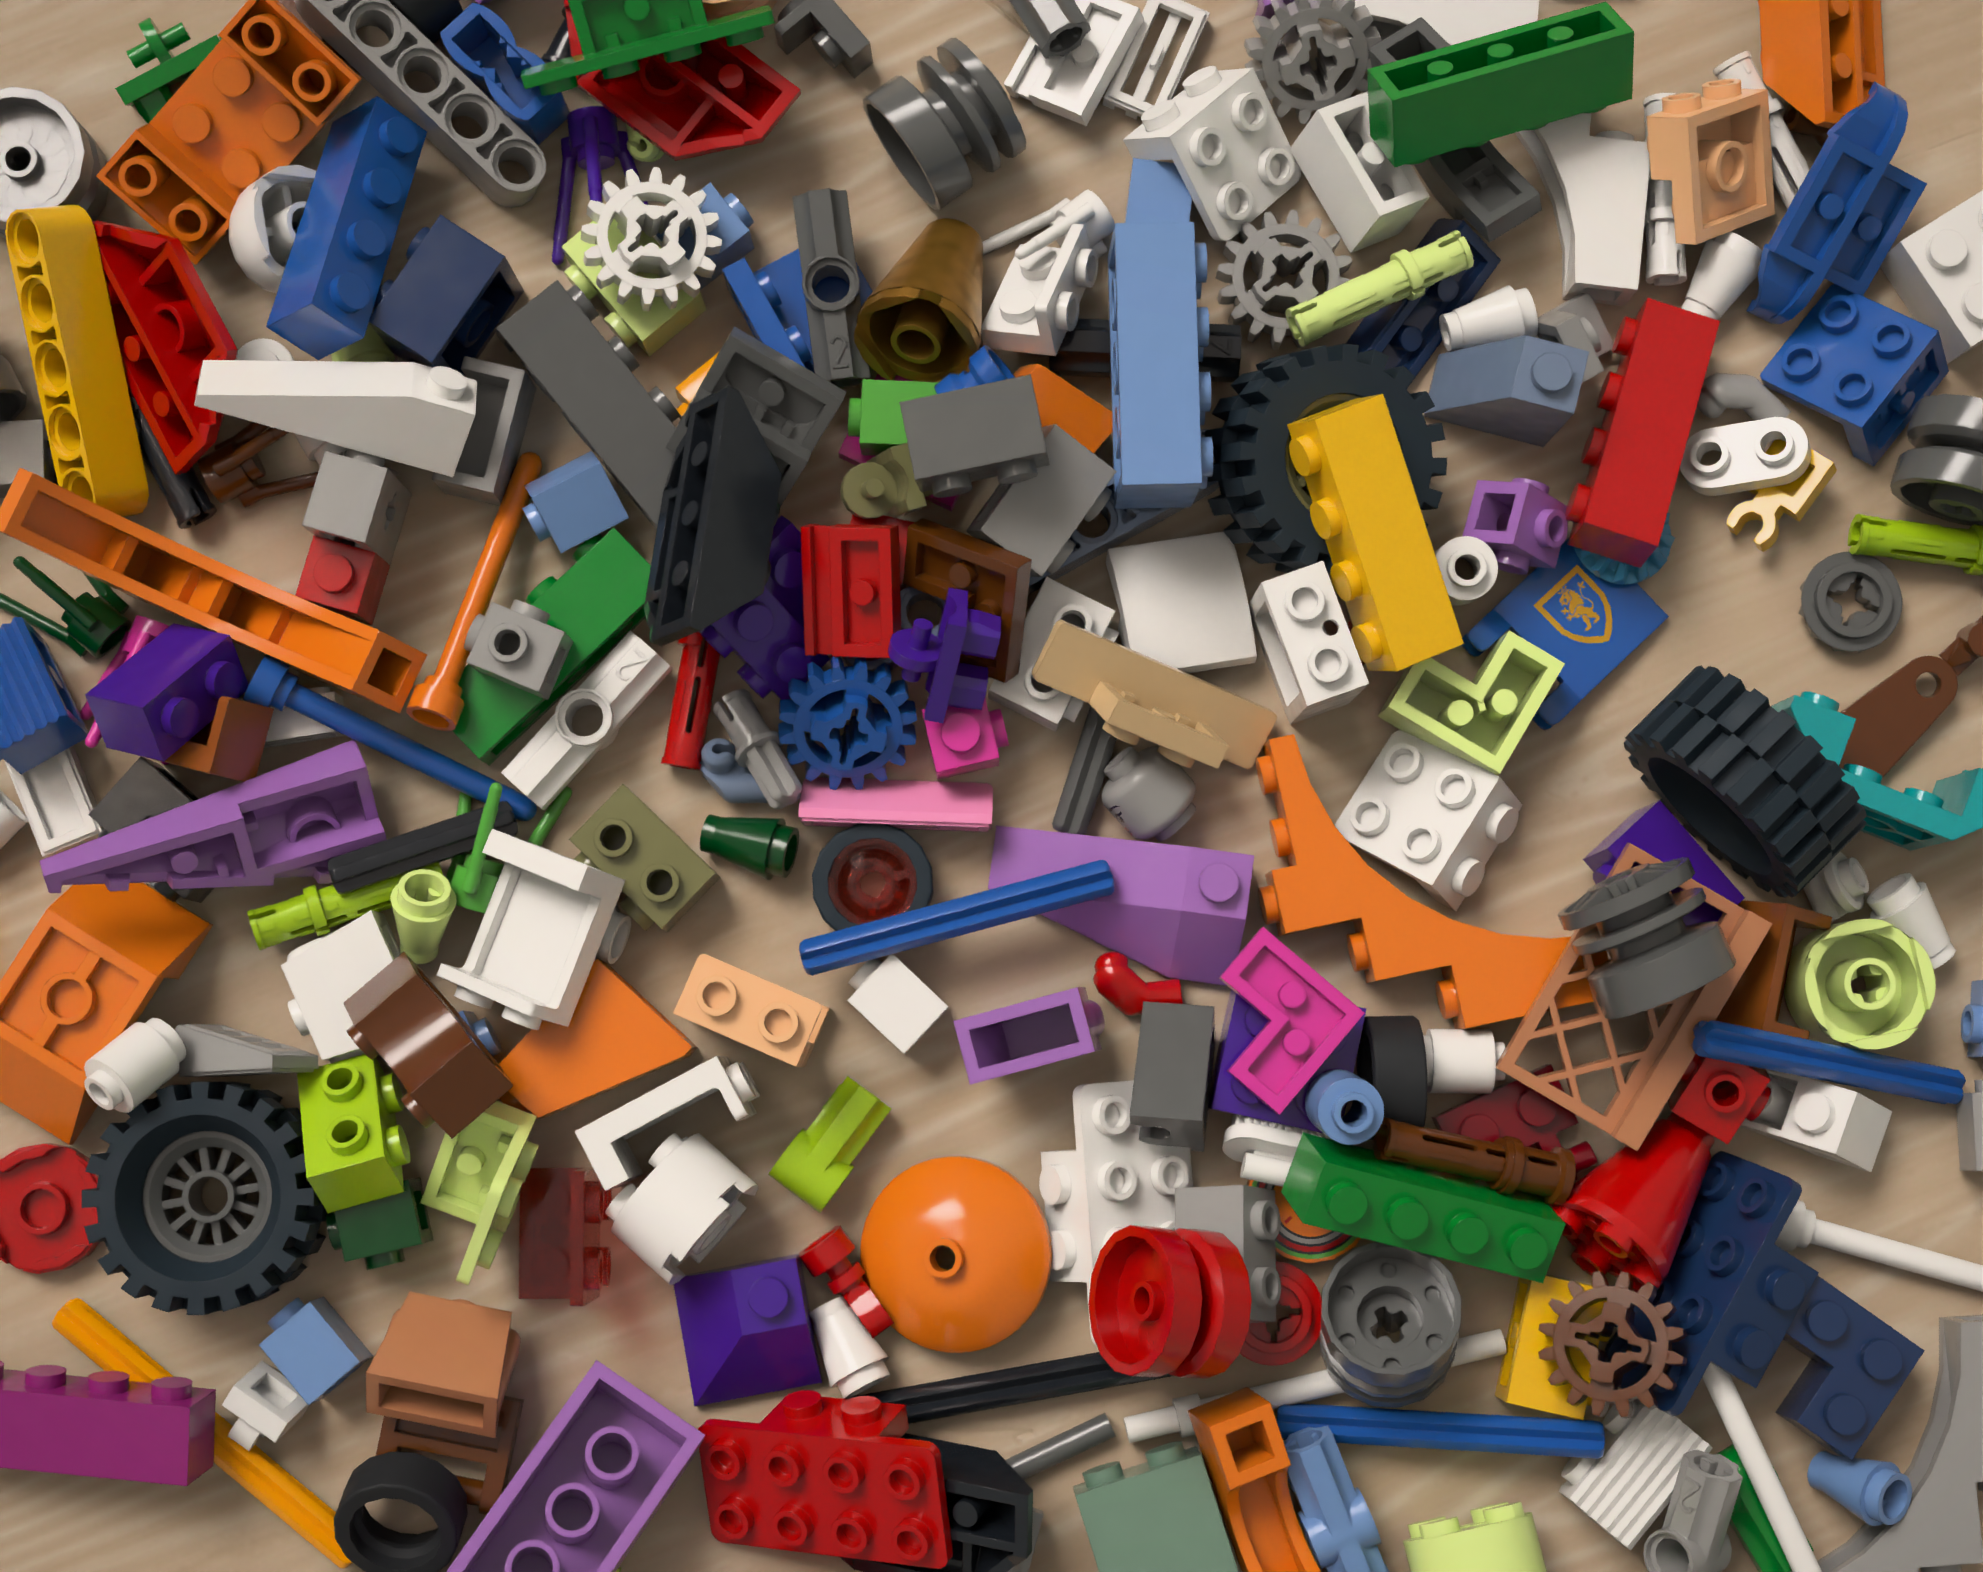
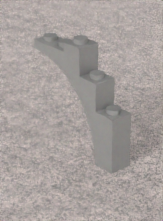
(1943, 1514)

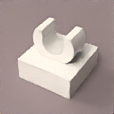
(264, 1405)

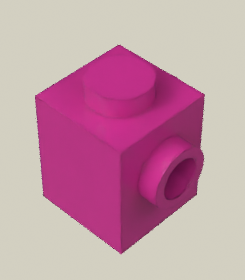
(966, 740)

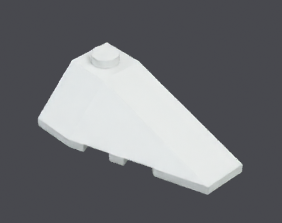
(370, 407)

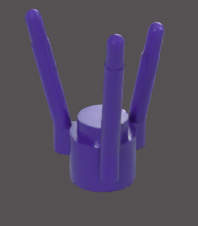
(593, 145)

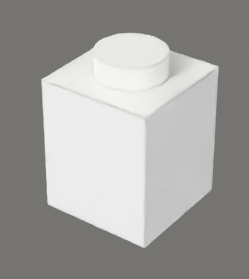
(895, 1001)

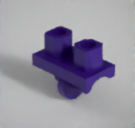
(959, 633)

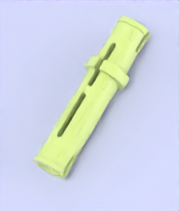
(1401, 278)

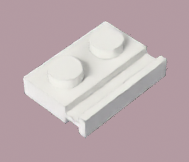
(1078, 80)

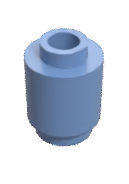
(1330, 1093)

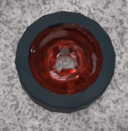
(865, 851)

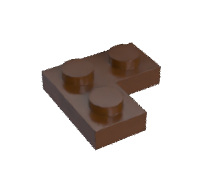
(992, 576)

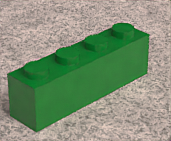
(1500, 84)
(594, 606)
(1421, 1209)

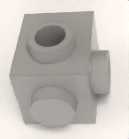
(518, 647)

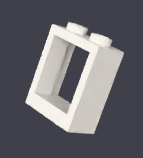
(1305, 663)

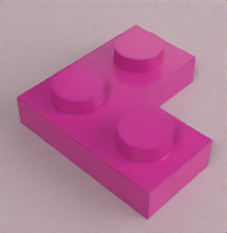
(1303, 1017)

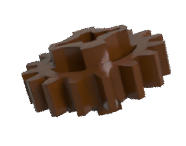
(1618, 1313)

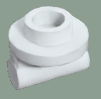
(1838, 887)

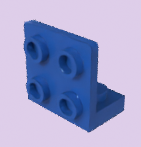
(776, 306)
(1859, 368)

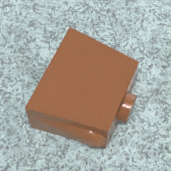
(444, 1364)

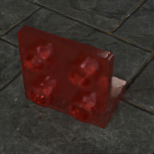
(562, 1235)

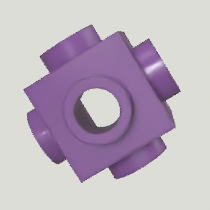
(1518, 523)

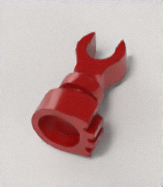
(830, 1256)

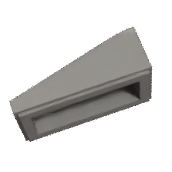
(227, 1052)

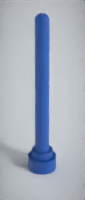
(279, 688)

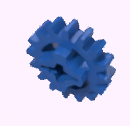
(824, 707)

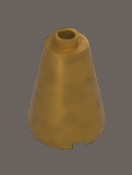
(927, 307)

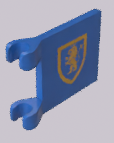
(1574, 619)

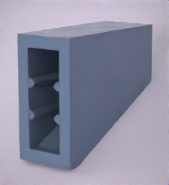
(1509, 387)

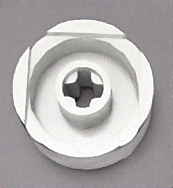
(680, 1205)

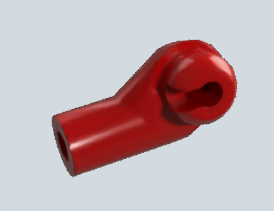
(1126, 989)

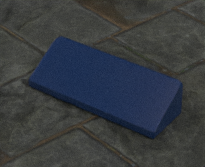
(1411, 329)

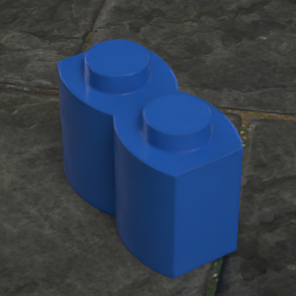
(491, 59)

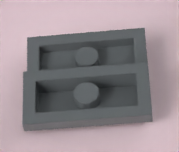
(782, 397)

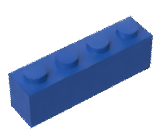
(347, 229)

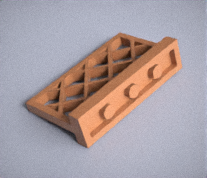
(1668, 1048)

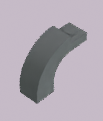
(1469, 180)

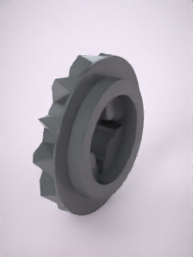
(1874, 588)

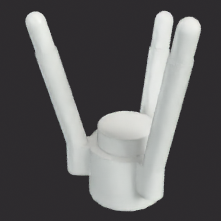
(1083, 209)

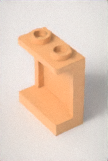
(751, 1010)

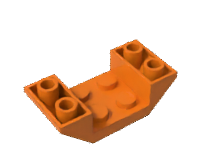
(229, 124)
(79, 988)

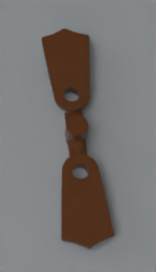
(1895, 713)

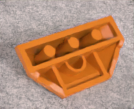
(1822, 54)

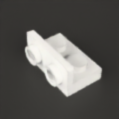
(1041, 297)

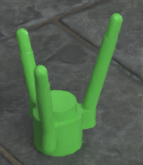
(474, 875)

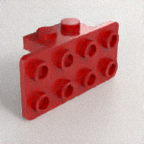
(828, 1482)

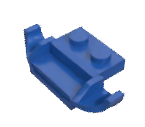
(1842, 212)

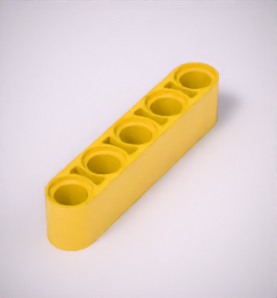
(76, 356)

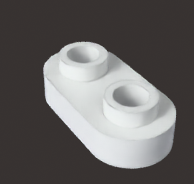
(1743, 459)

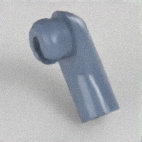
(724, 774)

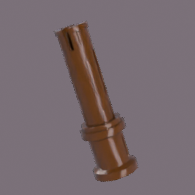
(1502, 1164)

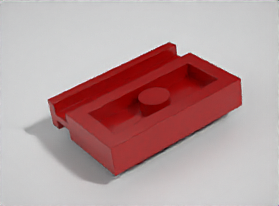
(850, 589)

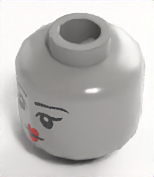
(1148, 793)

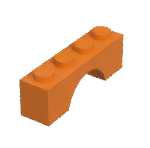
(1251, 1482)

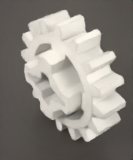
(634, 217)

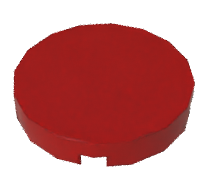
(43, 1208)

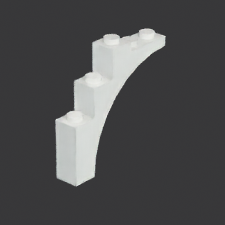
(1592, 180)

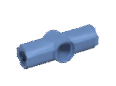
(1332, 1509)

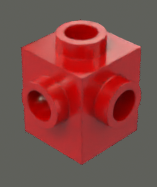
(1720, 1095)

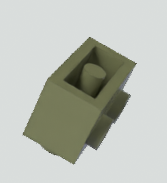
(658, 866)

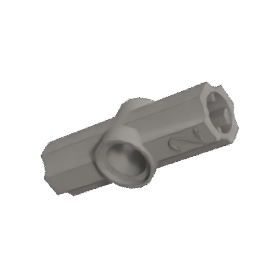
(1696, 1517)

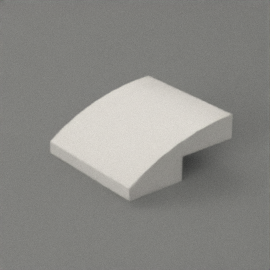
(1183, 602)

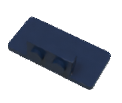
(1727, 1281)

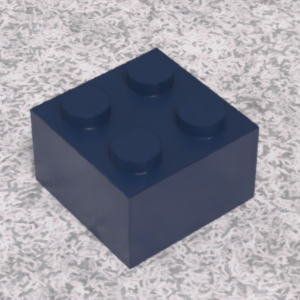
(445, 298)

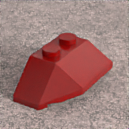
(696, 103)
(164, 335)

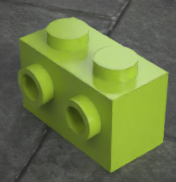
(352, 1132)

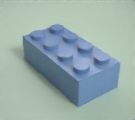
(1155, 365)

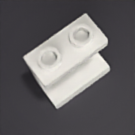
(536, 934)
(607, 1136)

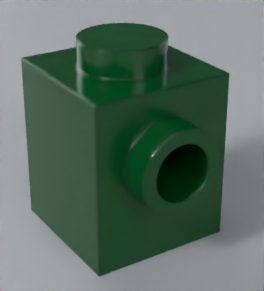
(381, 1227)

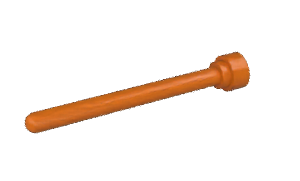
(438, 699)

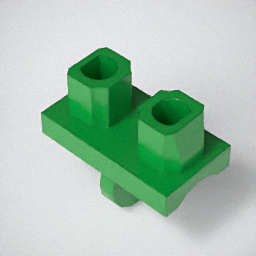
(152, 89)

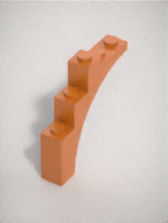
(209, 592)
(1329, 884)

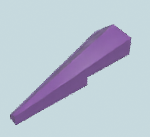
(241, 835)

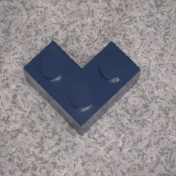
(1851, 1371)

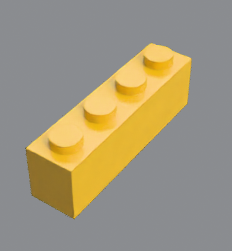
(1374, 534)

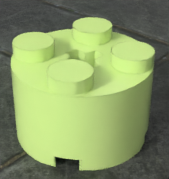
(1896, 979)
(1497, 1541)

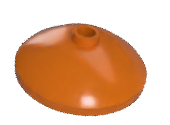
(997, 1246)

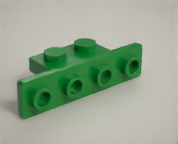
(622, 31)

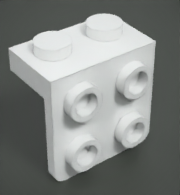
(1222, 146)
(1430, 816)

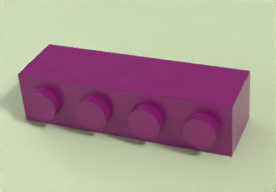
(106, 1425)

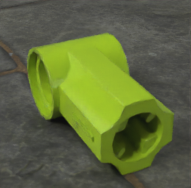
(822, 1155)

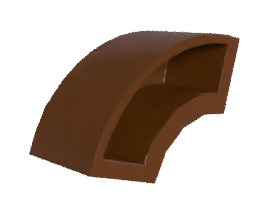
(427, 1047)

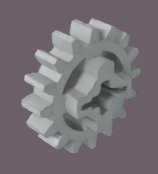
(1289, 58)
(1270, 258)

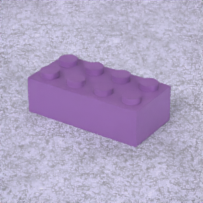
(585, 1484)

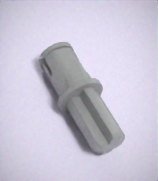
(758, 749)

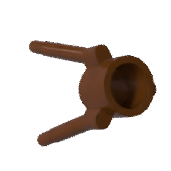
(235, 467)

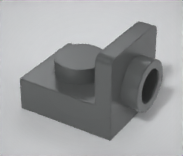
(835, 38)

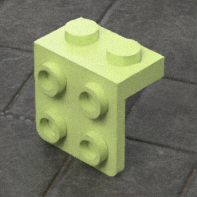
(481, 1178)

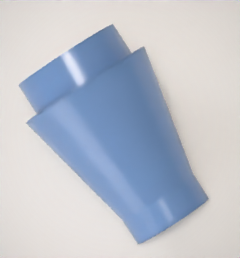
(1865, 1487)

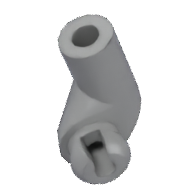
(1739, 392)

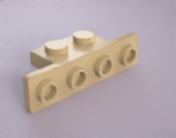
(1153, 700)

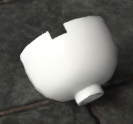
(267, 223)

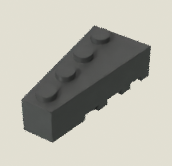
(596, 390)

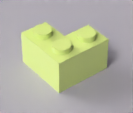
(1479, 717)

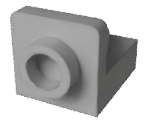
(1579, 326)

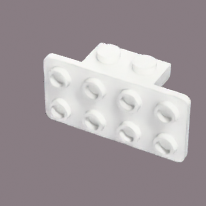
(1106, 1181)

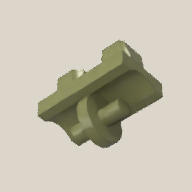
(883, 486)

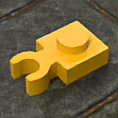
(1790, 498)

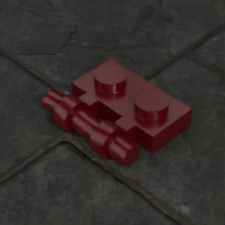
(1518, 1113)

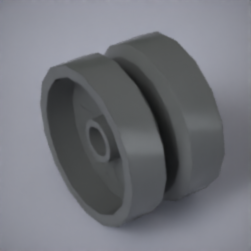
(1947, 463)

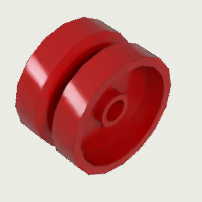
(1169, 1302)

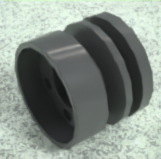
(954, 117)
(1646, 937)
(1404, 1294)

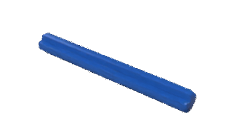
(956, 917)
(1827, 1062)
(1448, 1430)

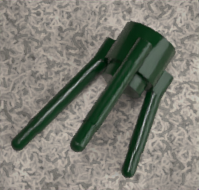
(92, 622)

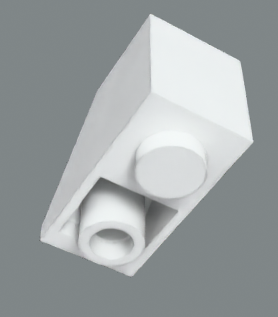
(1822, 1120)

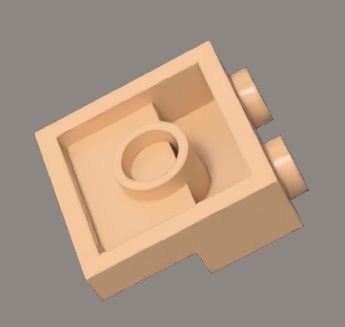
(1715, 158)

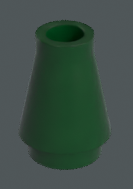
(753, 844)

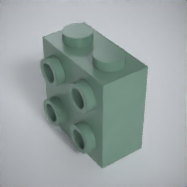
(1155, 1515)

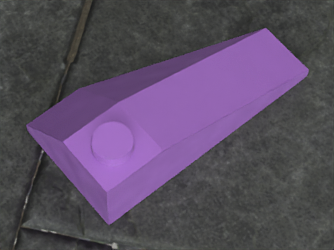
(1170, 905)

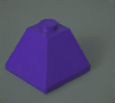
(747, 1330)

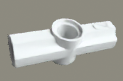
(556, 751)

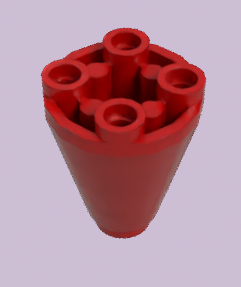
(1638, 1203)

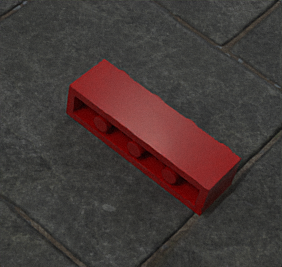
(1642, 432)

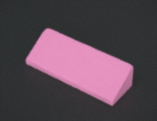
(898, 804)

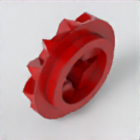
(1294, 1333)

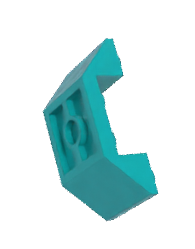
(1906, 818)

